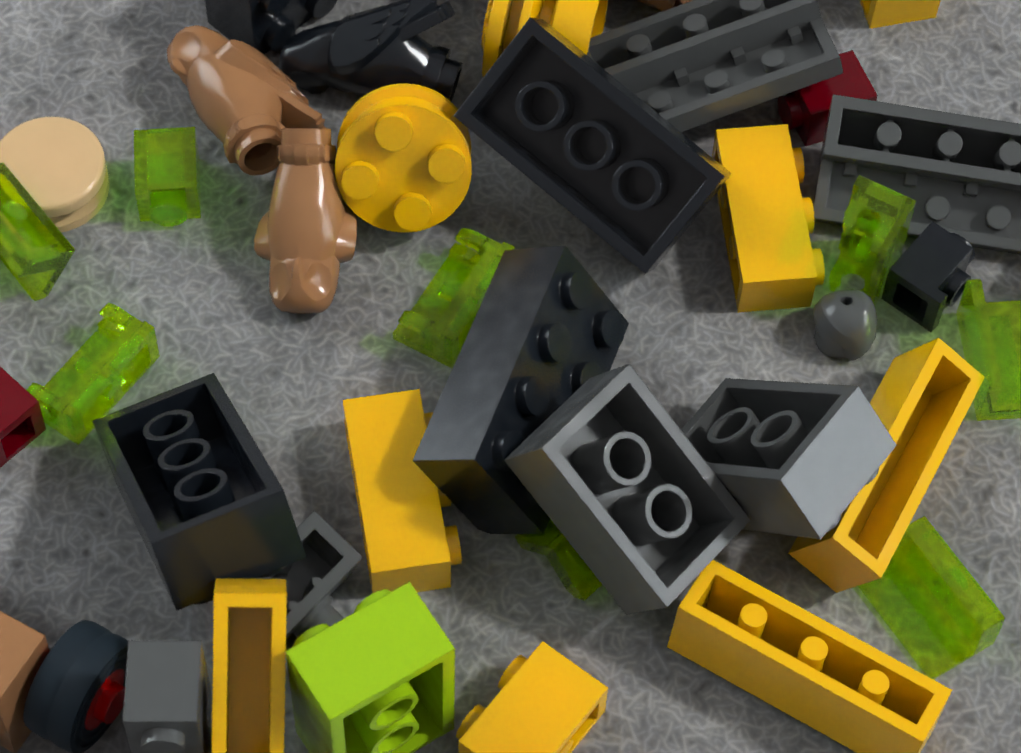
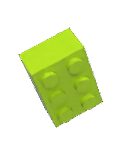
(374, 678)

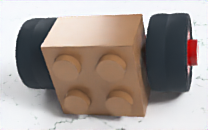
(62, 691)

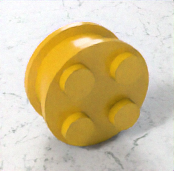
(403, 158)

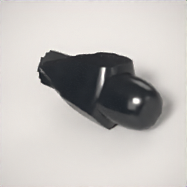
(373, 51)

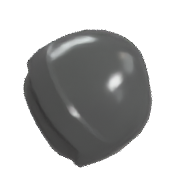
(845, 324)

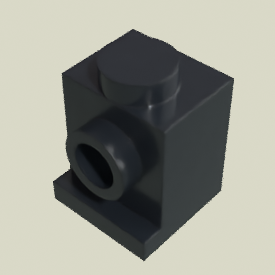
(929, 276)

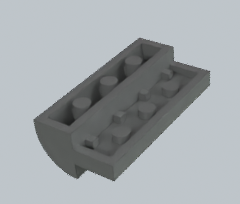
(718, 56)
(952, 164)

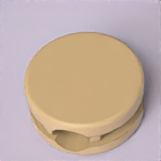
(59, 167)

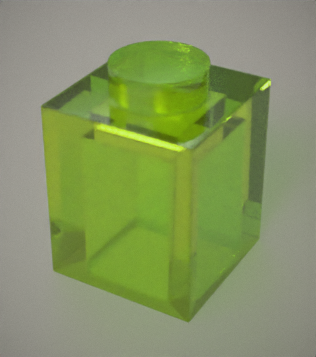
(167, 175)

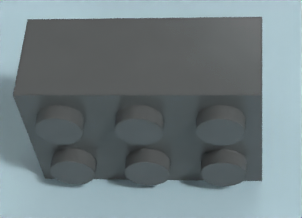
(790, 450)
(628, 490)

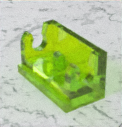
(872, 235)
(452, 299)
(97, 374)

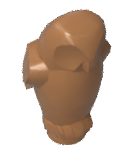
(239, 96)
(306, 224)

